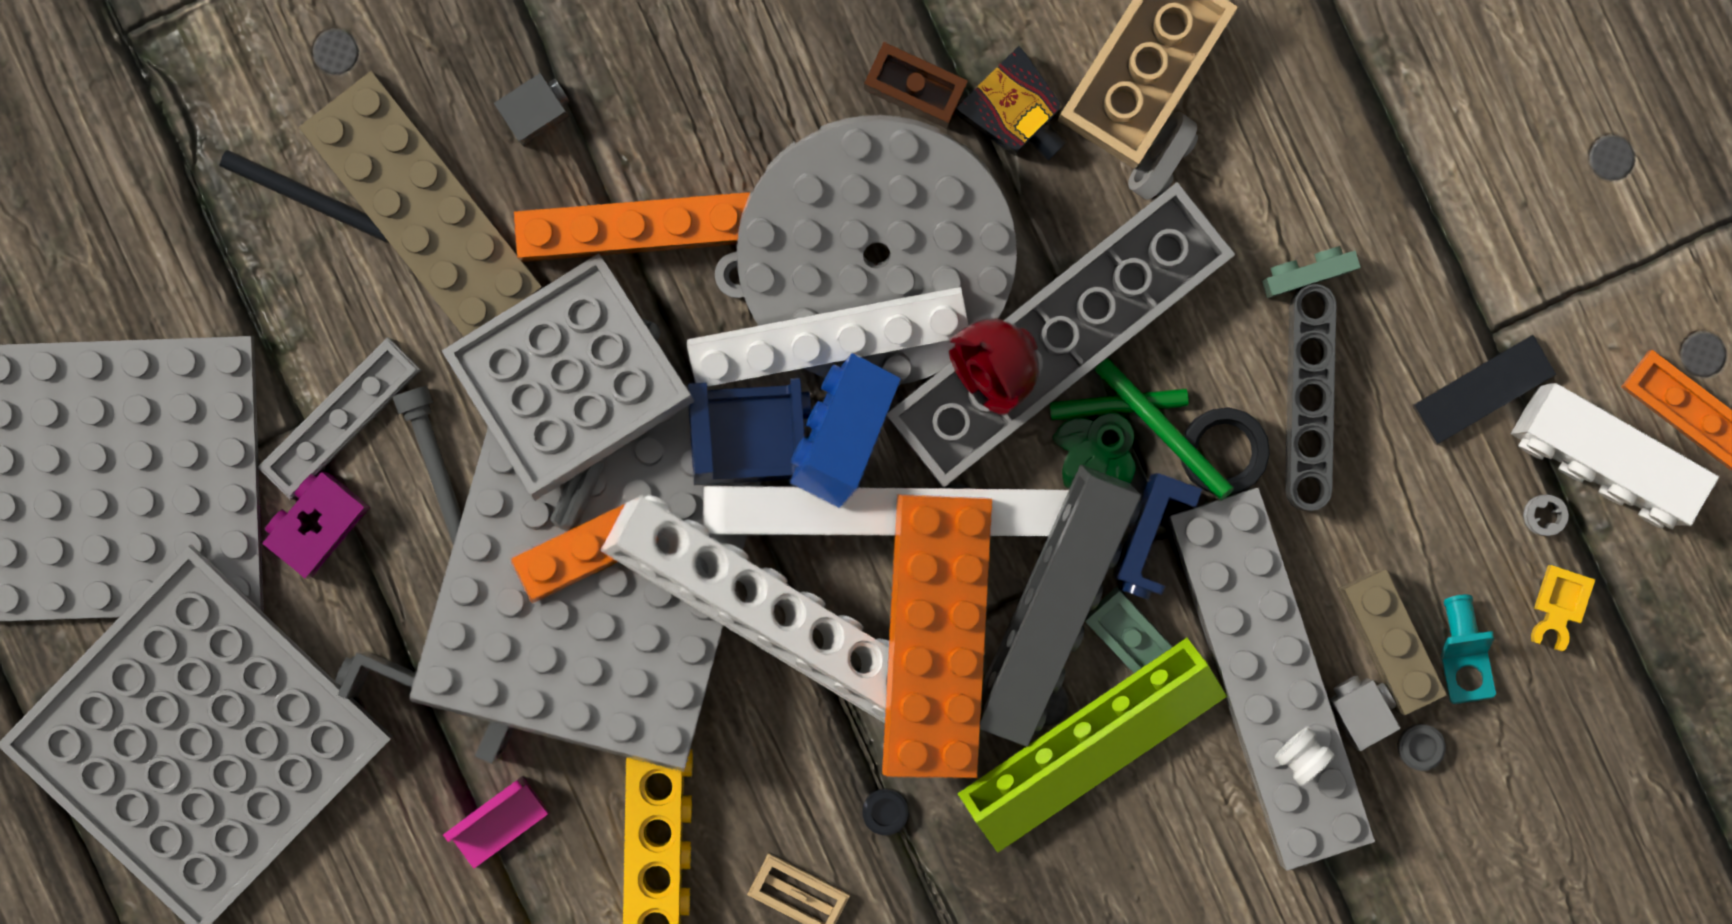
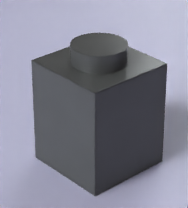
(533, 108)

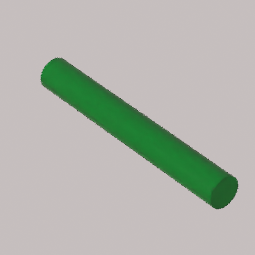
(1101, 405)

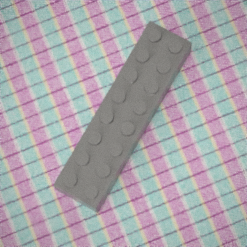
(1075, 328)
(1268, 675)

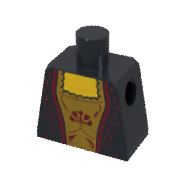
(1015, 108)

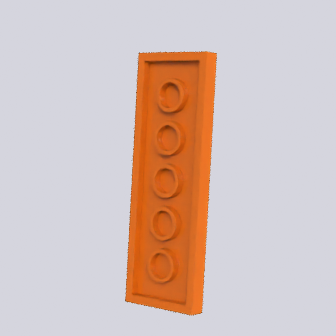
(937, 636)

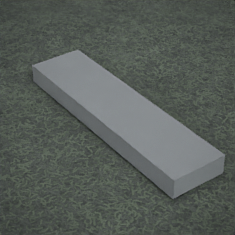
(340, 417)

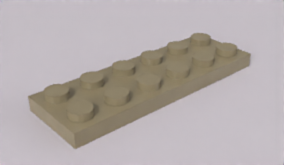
(419, 205)

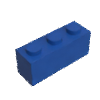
(843, 429)

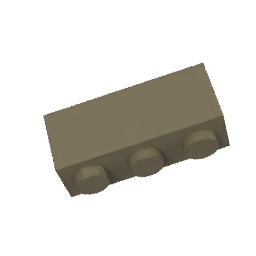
(1392, 641)

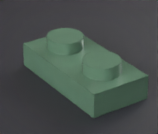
(1328, 265)
(1127, 630)

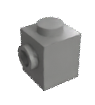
(1364, 711)

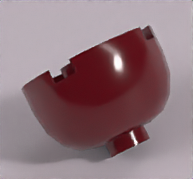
(997, 362)

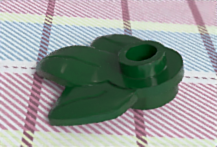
(1087, 447)

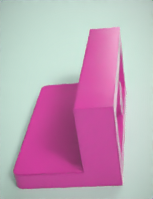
(497, 822)

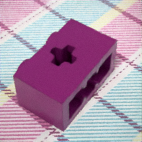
(310, 550)

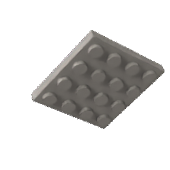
(567, 376)

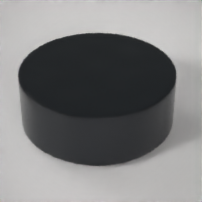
(885, 811)

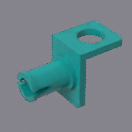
(1465, 649)

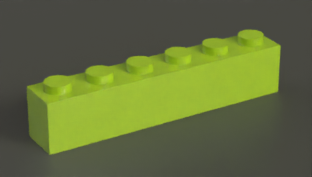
(1092, 744)

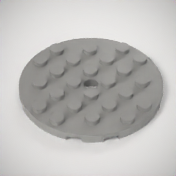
(869, 185)

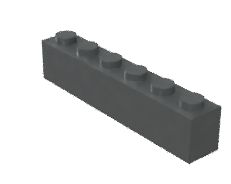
(1056, 604)

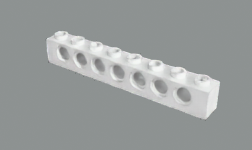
(635, 546)

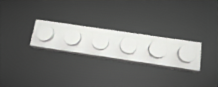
(827, 337)

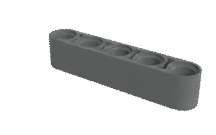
(1323, 378)

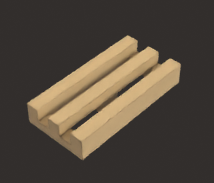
(764, 876)

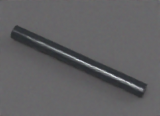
(300, 193)

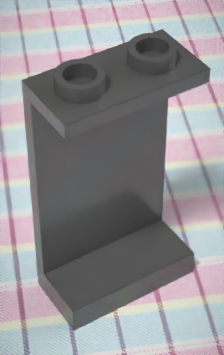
(356, 669)

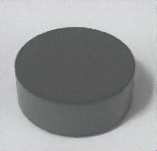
(1421, 747)

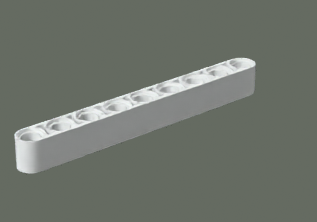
(865, 512)

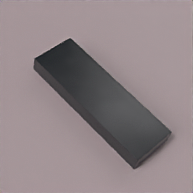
(1484, 389)

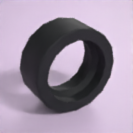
(1253, 431)

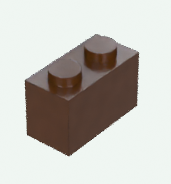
(915, 85)

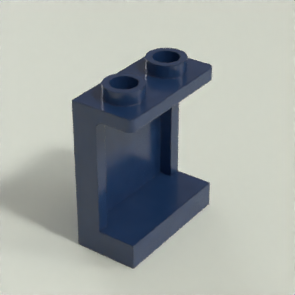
(746, 432)
(1141, 534)

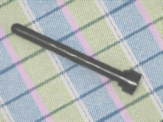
(415, 408)

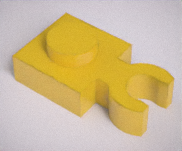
(1563, 598)

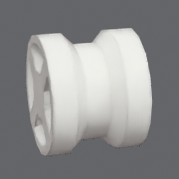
(1304, 756)

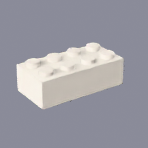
(1614, 455)

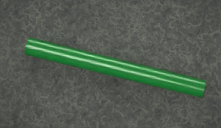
(1164, 429)

